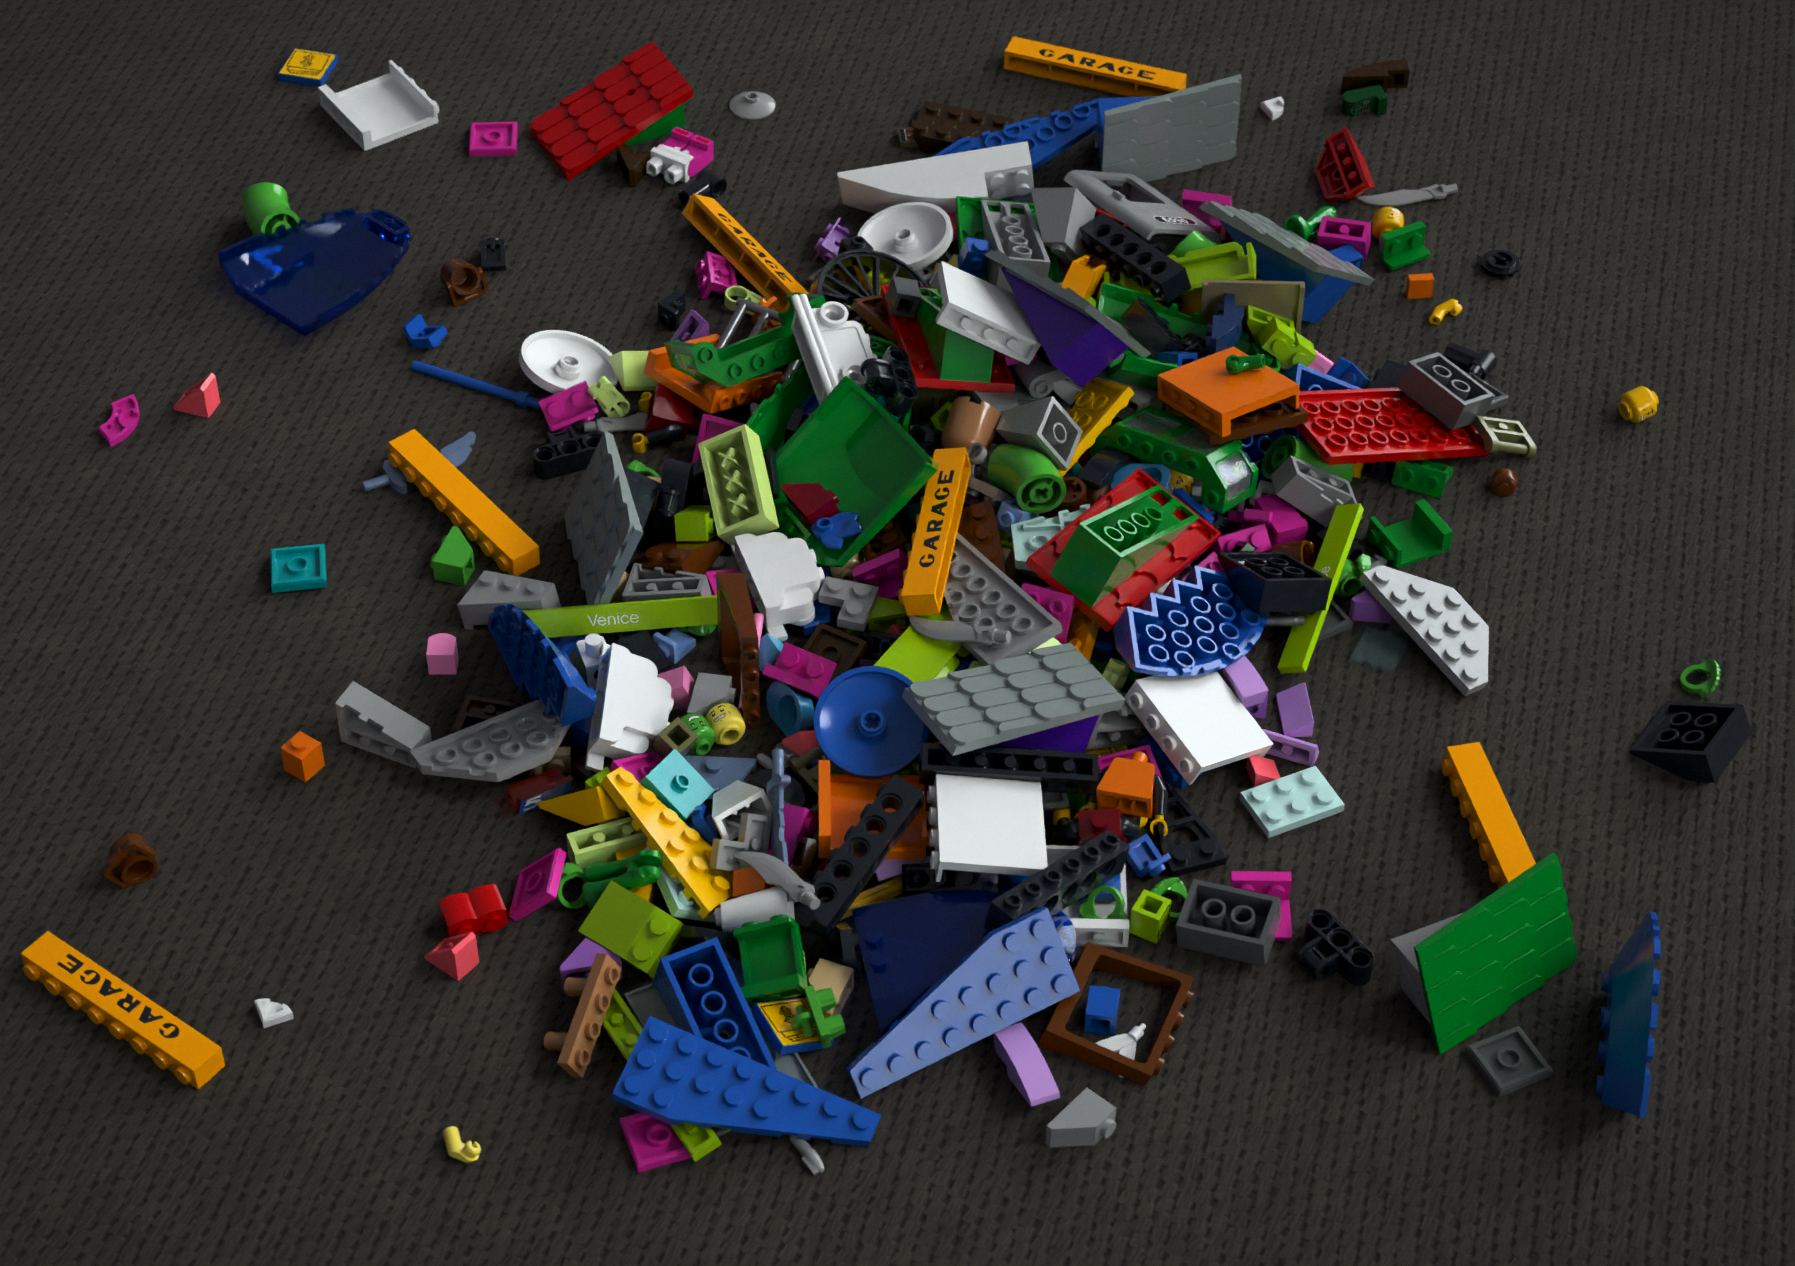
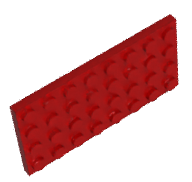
(1380, 427)

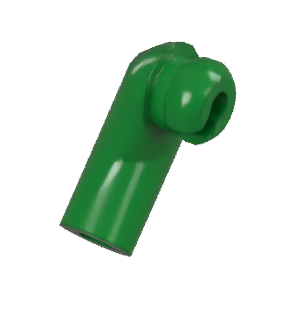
(1238, 364)

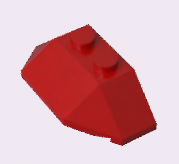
(1342, 168)

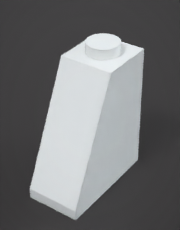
(734, 800)

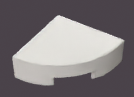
(1273, 107)
(272, 1012)

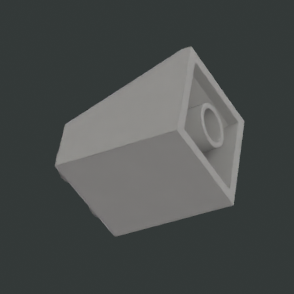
(1059, 217)
(1042, 427)

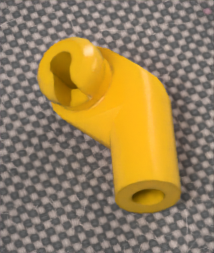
(1441, 310)

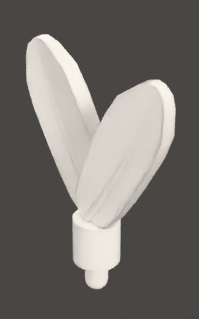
(1124, 1043)

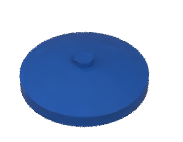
(868, 724)

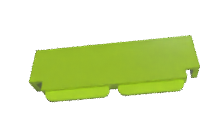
(1209, 263)
(923, 657)

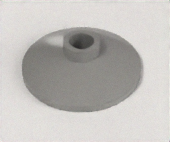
(752, 105)

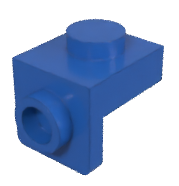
(422, 335)
(1145, 857)

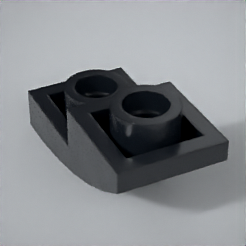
(1101, 467)

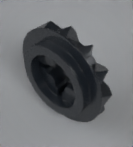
(1500, 257)

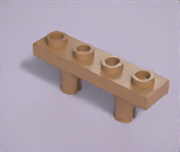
(591, 1010)

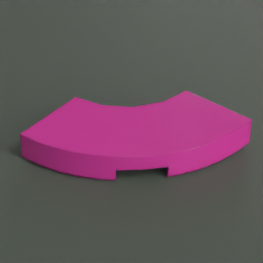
(122, 420)
(1250, 517)

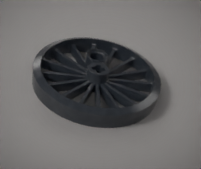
(858, 259)

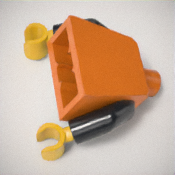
(1132, 789)

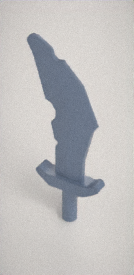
(455, 453)
(775, 790)

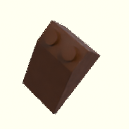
(683, 556)

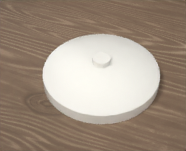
(911, 232)
(564, 359)

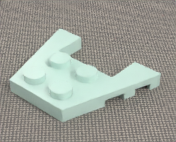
(1034, 533)

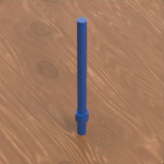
(520, 398)

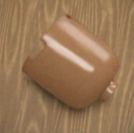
(970, 424)

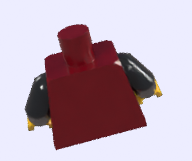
(667, 418)
(1092, 823)

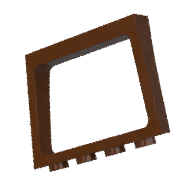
(739, 643)
(1059, 1040)

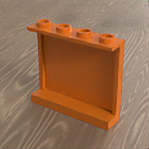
(707, 396)
(1215, 396)
(842, 802)

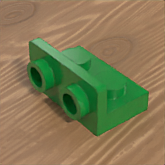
(1403, 246)
(1422, 476)

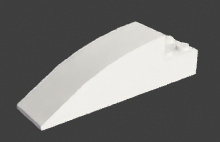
(940, 179)

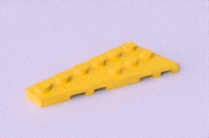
(1095, 410)
(682, 848)

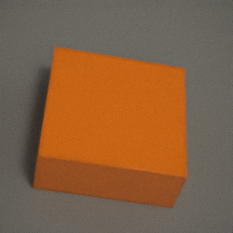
(1419, 286)

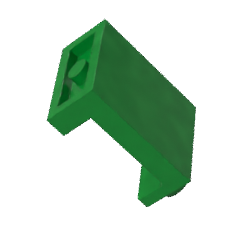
(771, 960)

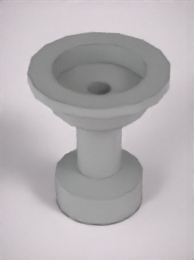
(977, 455)

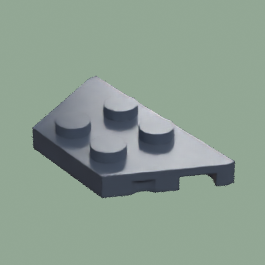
(721, 771)

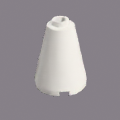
(753, 908)

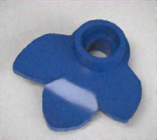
(835, 529)

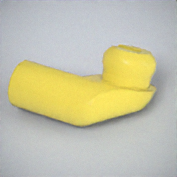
(456, 1149)

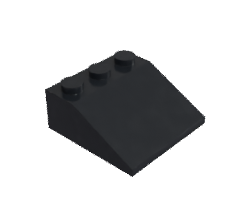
(1275, 582)
(1694, 739)

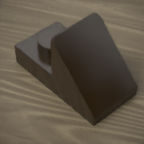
(632, 165)

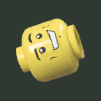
(726, 723)

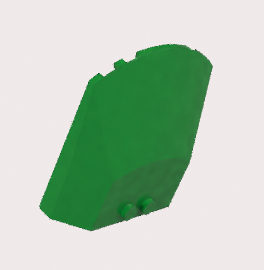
(861, 457)

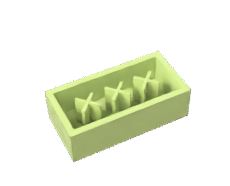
(738, 484)

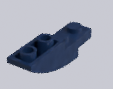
(1225, 327)

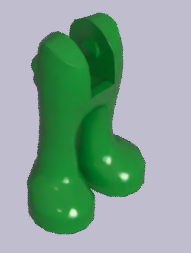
(1308, 229)
(636, 870)

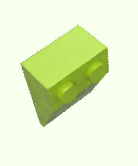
(632, 928)

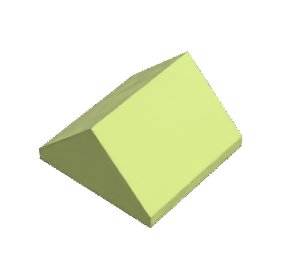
(629, 370)

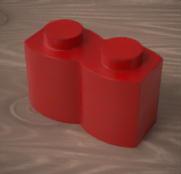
(474, 911)

